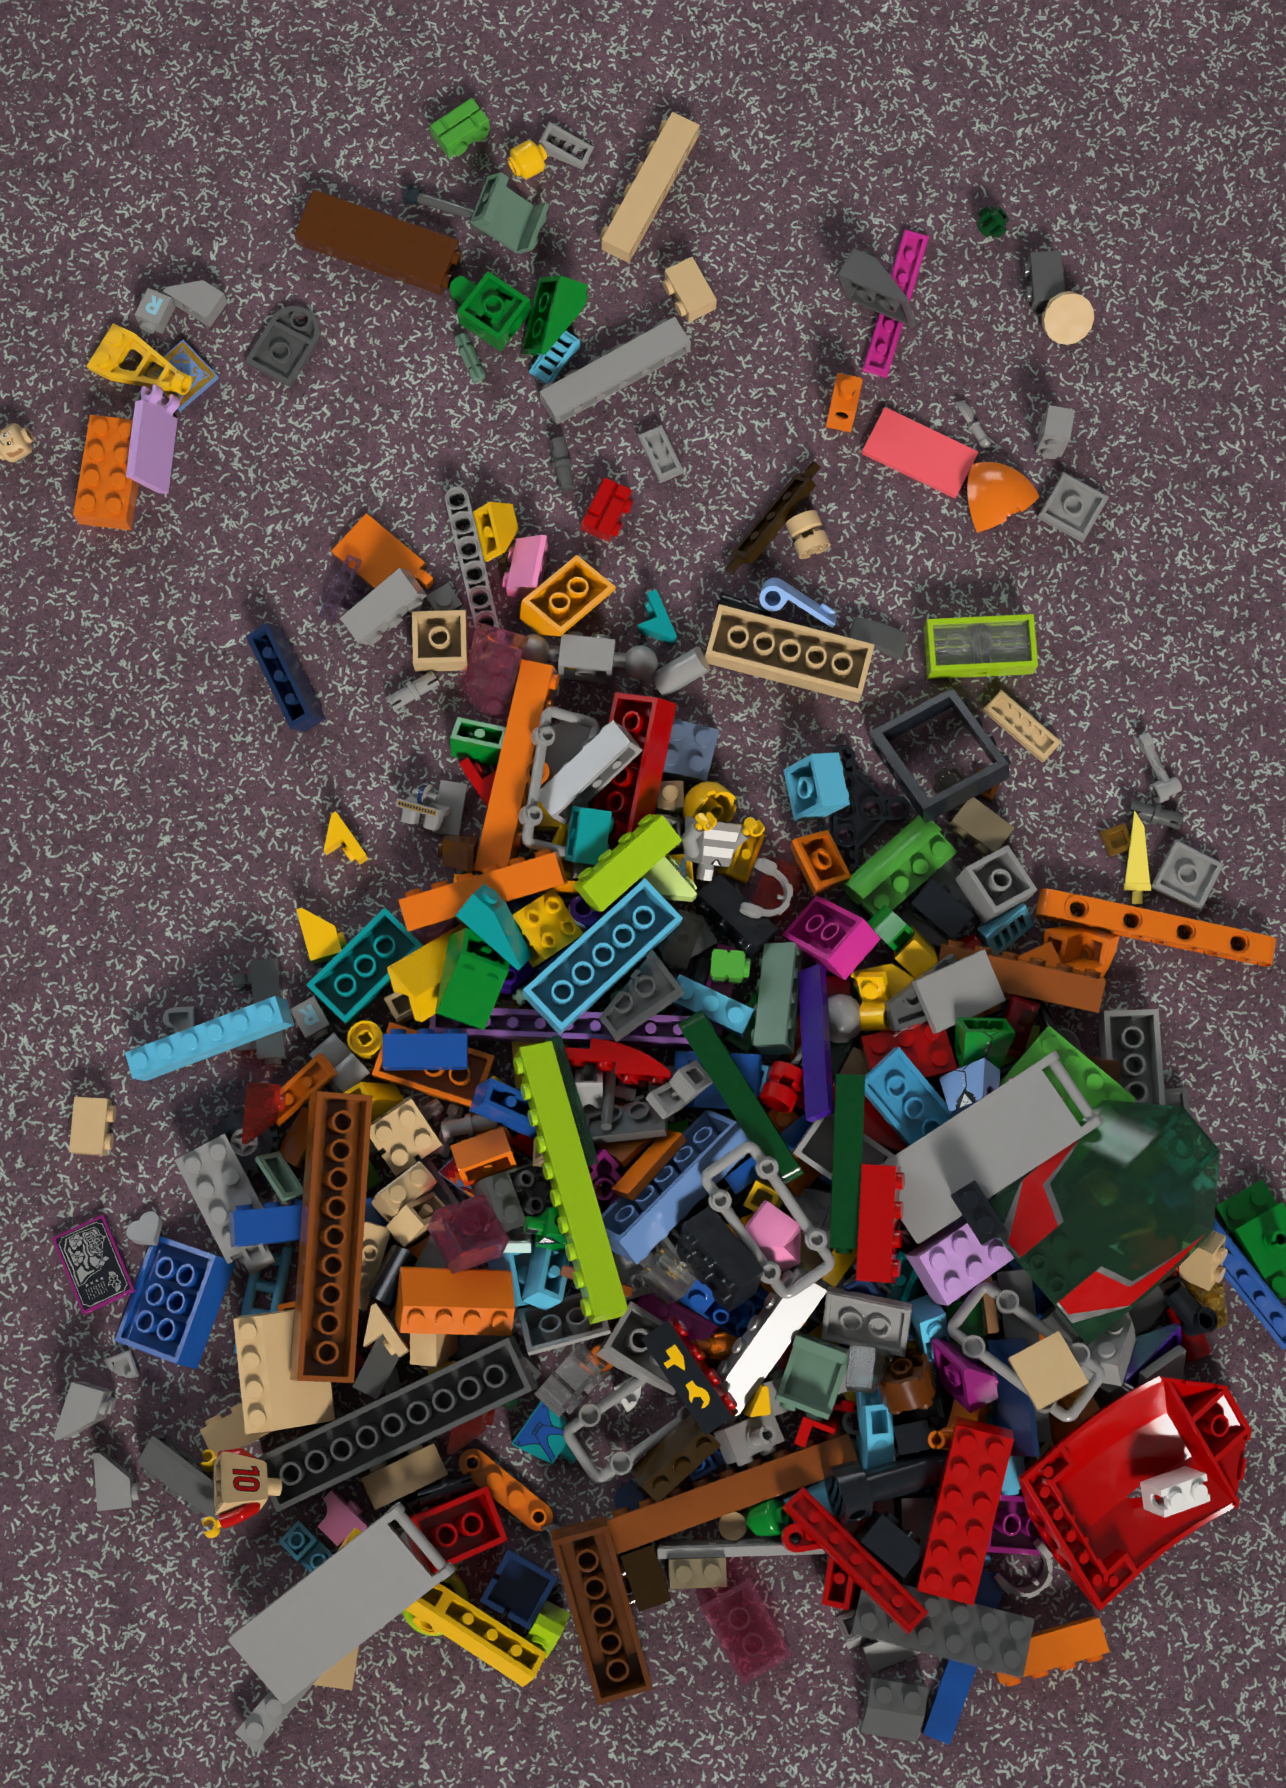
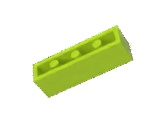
(627, 862)

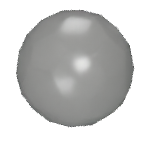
(843, 1018)

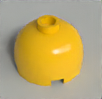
(709, 798)

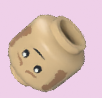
(15, 442)

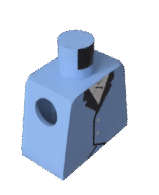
(969, 1084)

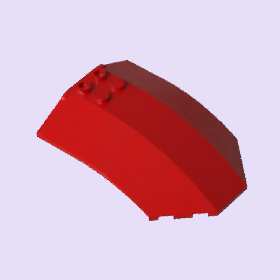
(1084, 1480)

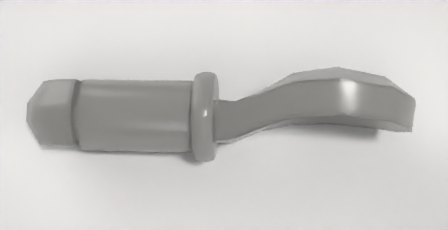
(975, 427)

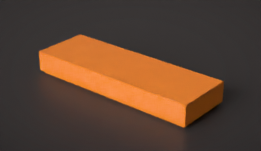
(309, 1079)
(649, 1165)

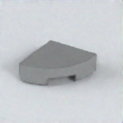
(123, 1364)

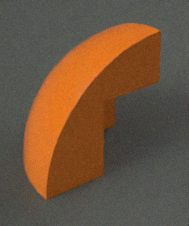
(997, 493)
(1083, 947)

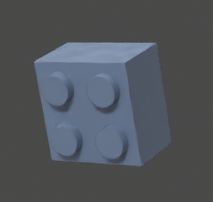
(690, 752)

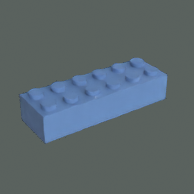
(642, 1223)

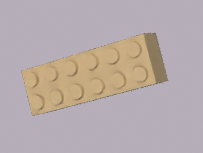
(789, 653)

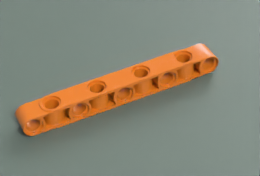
(1156, 926)

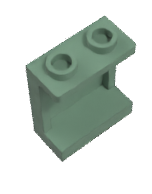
(813, 1376)

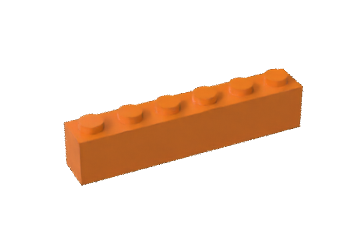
(511, 883)

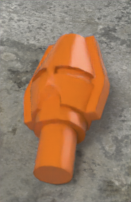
(717, 1346)

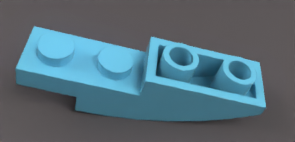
(876, 1434)

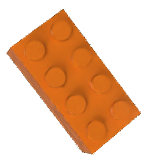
(104, 491)
(447, 1085)

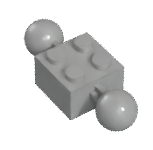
(591, 657)

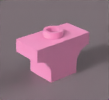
(341, 1518)

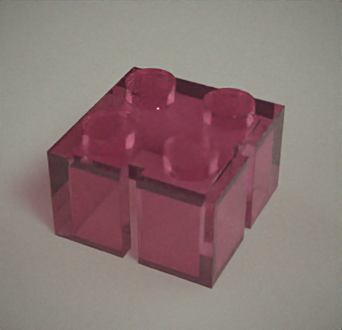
(464, 1240)

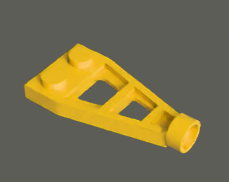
(114, 349)

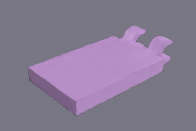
(153, 439)

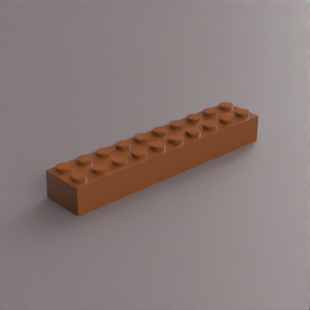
(331, 1237)

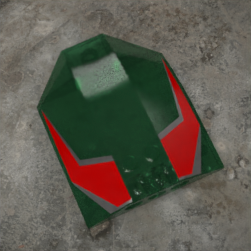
(1113, 1211)

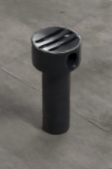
(855, 1490)

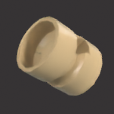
(806, 530)

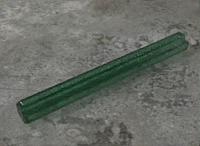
(574, 1100)

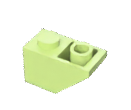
(669, 881)

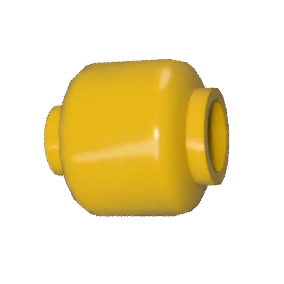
(527, 159)

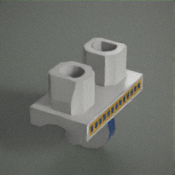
(423, 804)

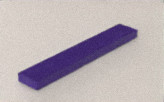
(815, 1043)

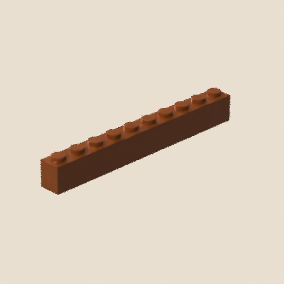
(728, 1492)

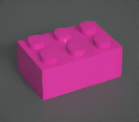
(832, 936)

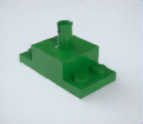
(1259, 1232)

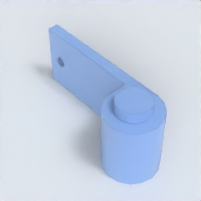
(777, 592)

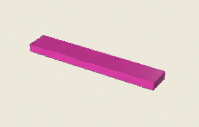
(888, 330)

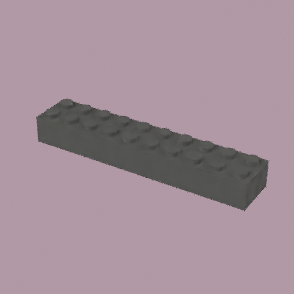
(399, 1421)

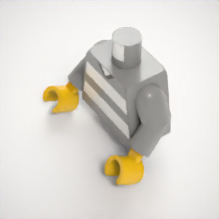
(715, 841)

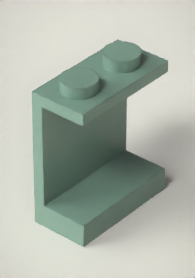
(508, 215)

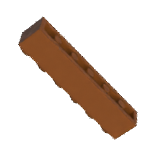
(1036, 979)

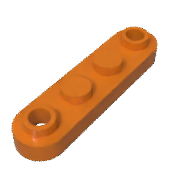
(506, 1489)

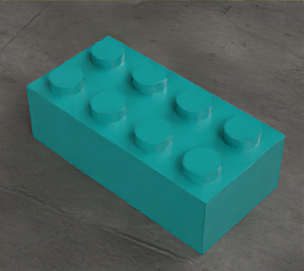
(360, 968)

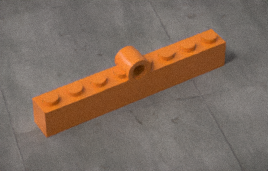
(513, 775)

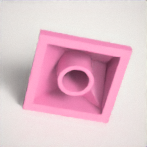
(776, 1235)

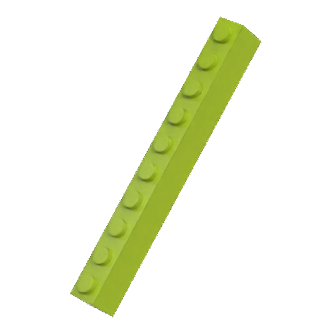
(570, 1183)

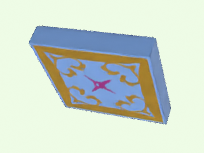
(186, 361)

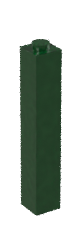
(846, 1162)

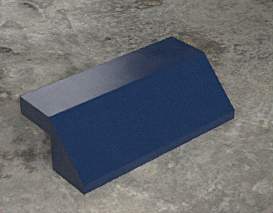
(1013, 1407)

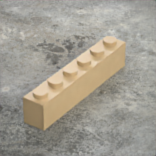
(650, 187)

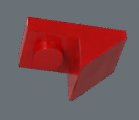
(474, 774)

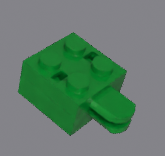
(490, 308)

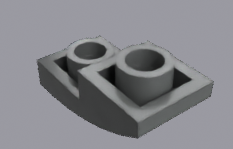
(886, 638)

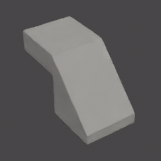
(680, 1090)

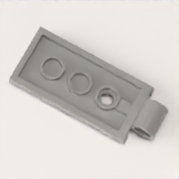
(217, 1187)

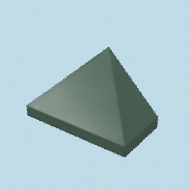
(280, 1176)

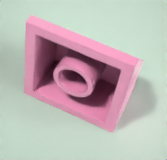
(527, 566)

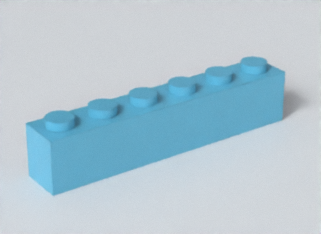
(209, 1038)

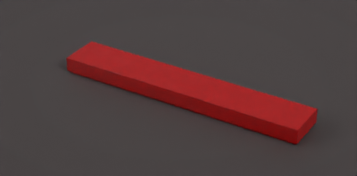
(855, 1560)

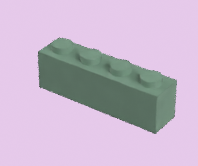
(777, 999)

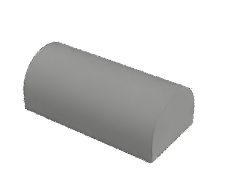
(680, 671)

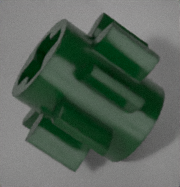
(992, 221)

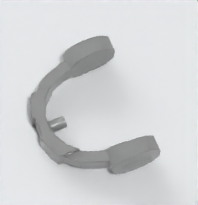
(769, 868)
(1038, 1584)

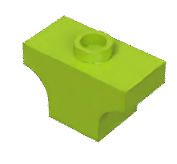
(548, 1627)

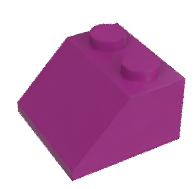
(962, 1377)

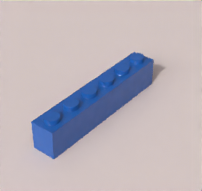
(276, 1223)

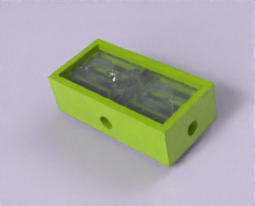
(980, 646)

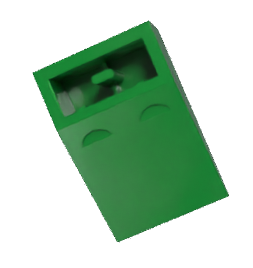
(470, 979)

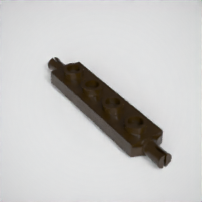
(773, 518)

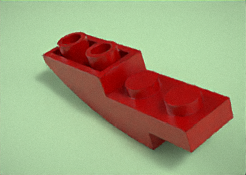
(628, 1062)

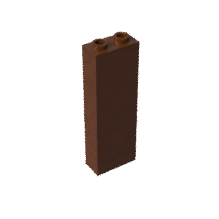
(378, 242)

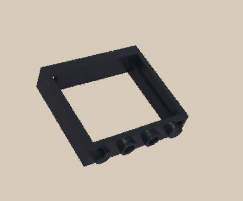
(959, 793)

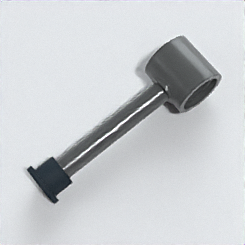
(416, 196)

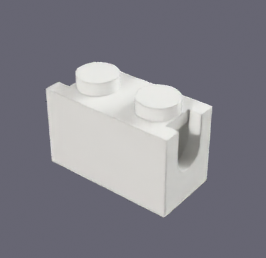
(1177, 1491)

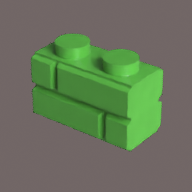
(460, 128)
(729, 966)

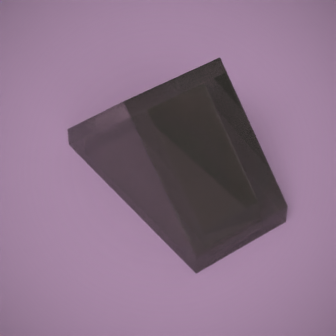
(866, 1368)

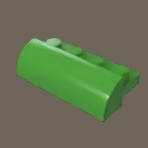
(899, 866)

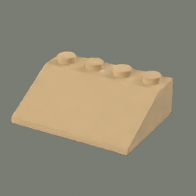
(264, 1368)

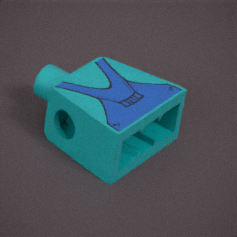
(544, 1436)

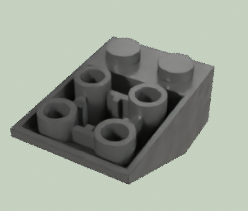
(516, 1195)

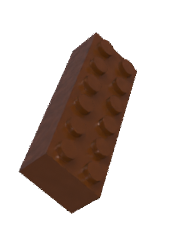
(601, 1610)

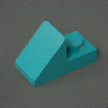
(660, 626)

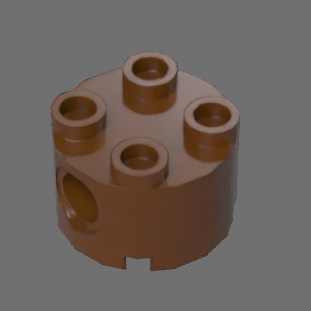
(908, 1383)

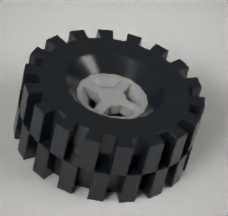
(265, 1143)

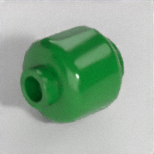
(767, 1518)

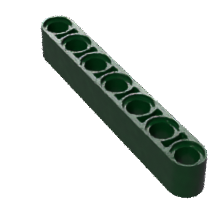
(738, 1093)

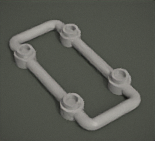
(542, 738)
(721, 1201)
(1008, 1303)
(620, 1462)

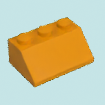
(564, 598)

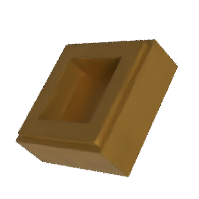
(1116, 839)

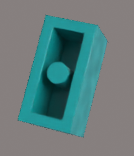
(588, 834)

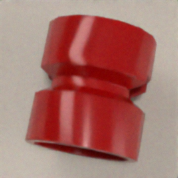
(783, 1085)

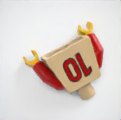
(239, 1487)

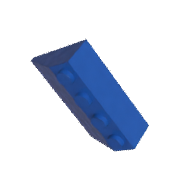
(175, 1302)

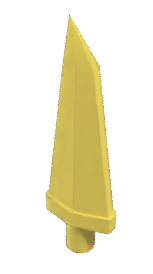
(1137, 871)

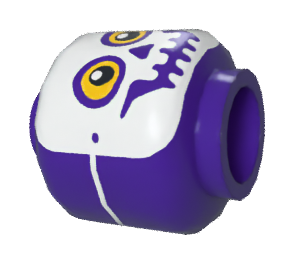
(583, 914)

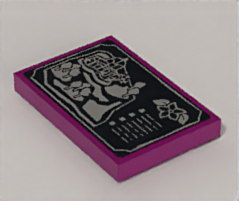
(94, 1264)

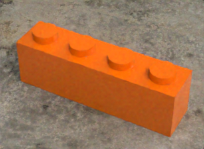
(1061, 1648)

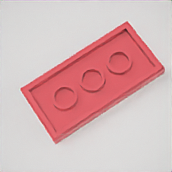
(920, 452)

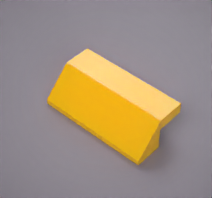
(421, 974)

